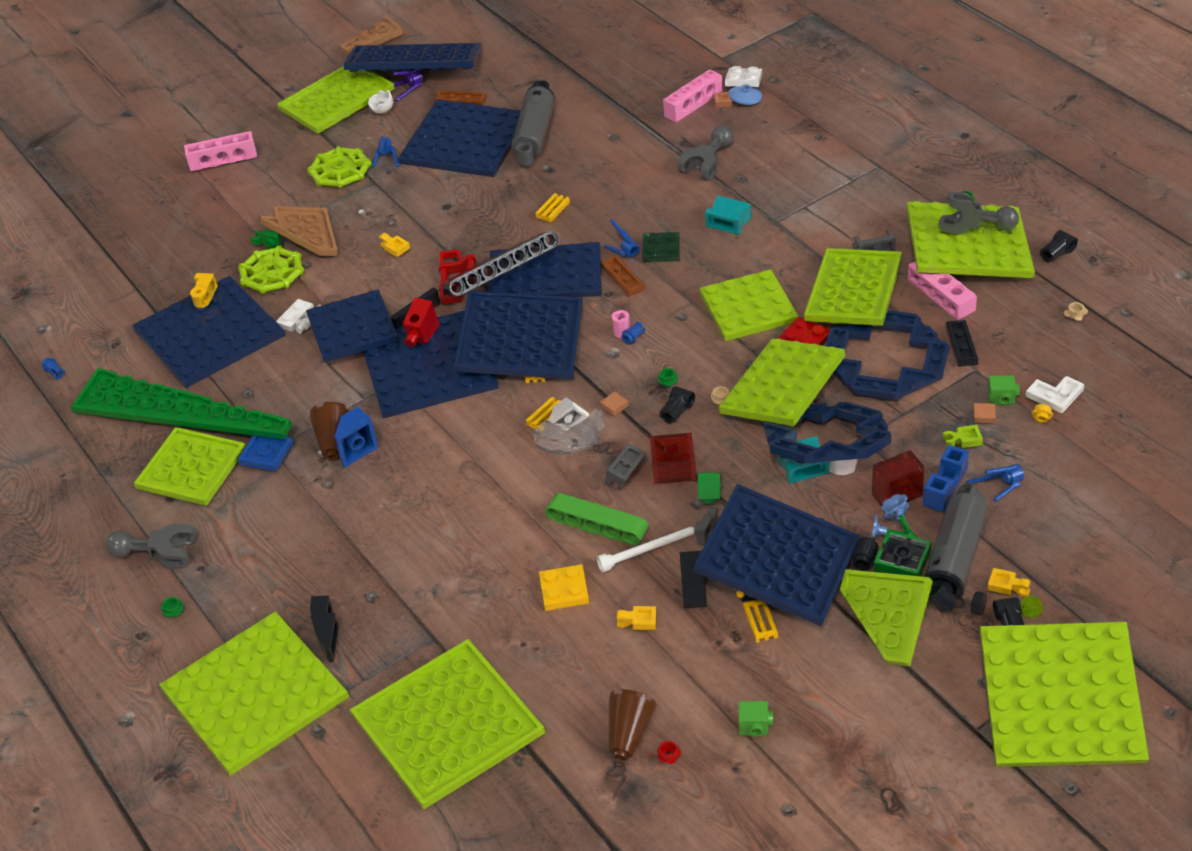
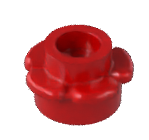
(668, 747)

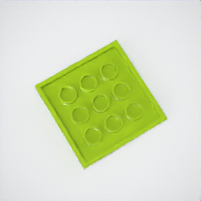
(748, 305)
(190, 466)

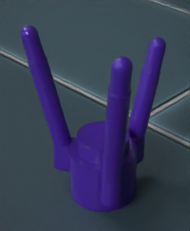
(414, 78)

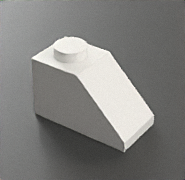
(567, 414)

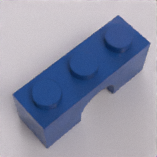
(944, 484)

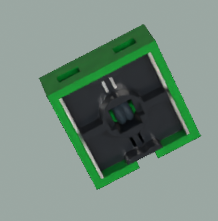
(902, 554)

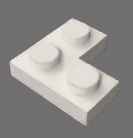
(1057, 397)

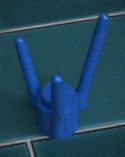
(385, 147)
(628, 246)
(1009, 475)

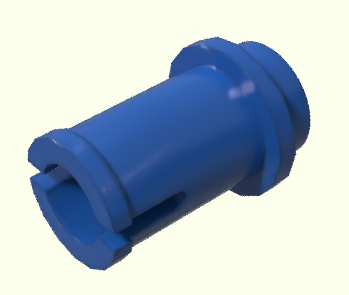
(629, 335)
(50, 365)

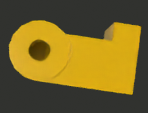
(204, 289)

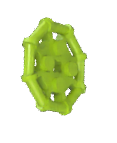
(339, 166)
(270, 269)

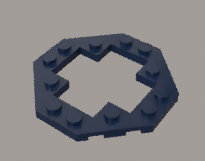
(910, 378)
(870, 424)

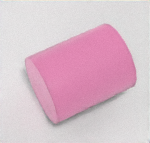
(620, 322)

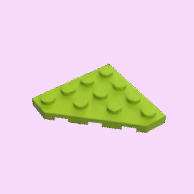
(889, 610)

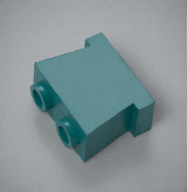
(728, 215)
(798, 472)

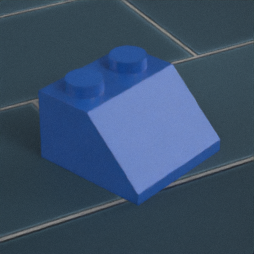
(355, 436)

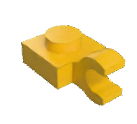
(395, 246)
(1006, 581)
(641, 617)

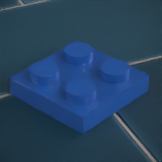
(265, 452)

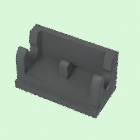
(883, 243)
(624, 465)

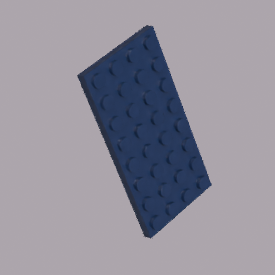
(413, 57)

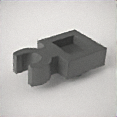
(705, 526)

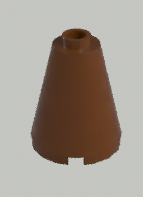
(325, 424)
(628, 721)

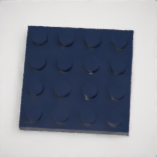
(351, 325)

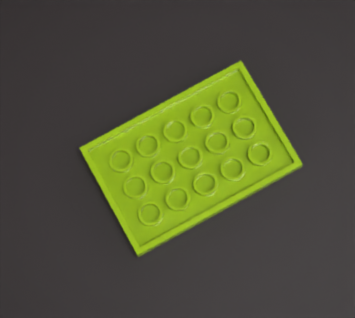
(333, 98)
(853, 286)
(782, 382)

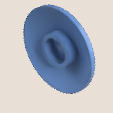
(745, 95)

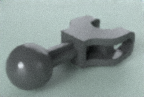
(704, 155)
(971, 214)
(161, 545)

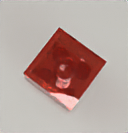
(673, 458)
(898, 475)

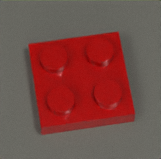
(805, 332)

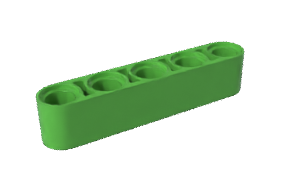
(596, 519)

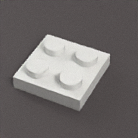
(740, 76)

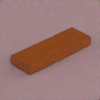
(463, 97)
(622, 276)

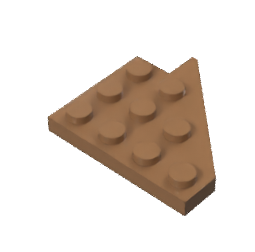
(304, 226)

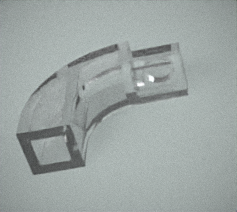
(570, 439)

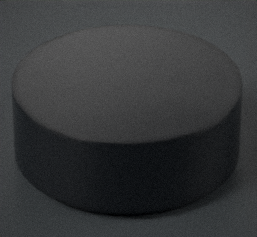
(978, 603)

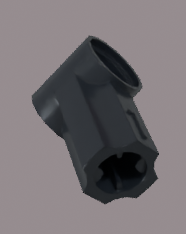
(1061, 243)
(678, 401)
(1008, 611)

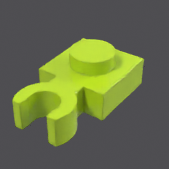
(965, 436)

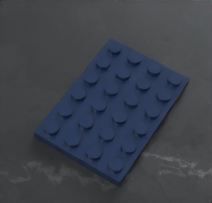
(561, 271)

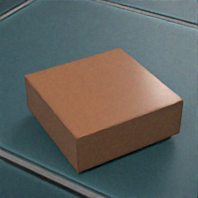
(722, 99)
(614, 403)
(984, 413)

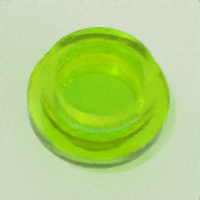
(1031, 606)

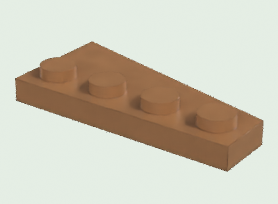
(377, 35)

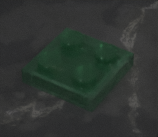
(661, 247)

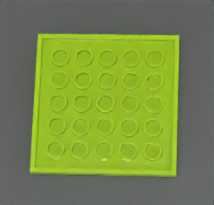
(974, 252)
(253, 692)
(1062, 695)
(447, 723)

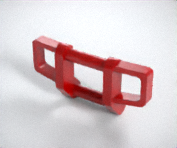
(451, 268)

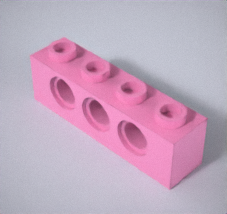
(692, 95)
(207, 153)
(945, 291)

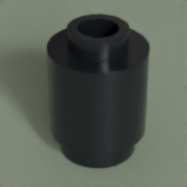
(864, 553)

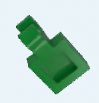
(269, 238)

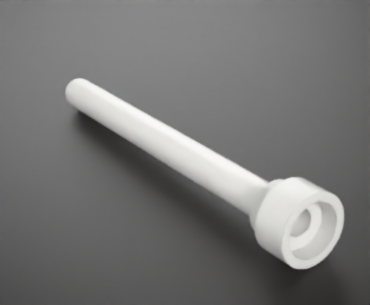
(606, 562)

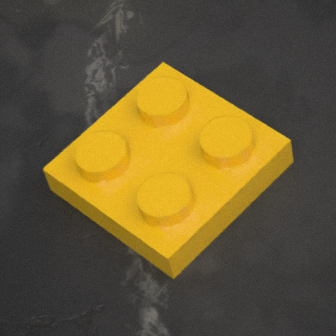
(564, 587)

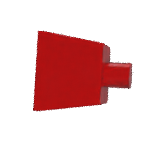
(420, 322)

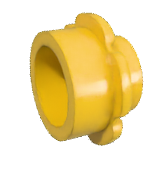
(1042, 413)

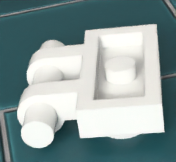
(296, 317)

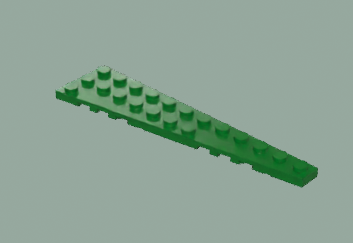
(130, 399)

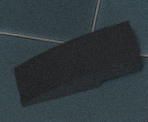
(324, 625)

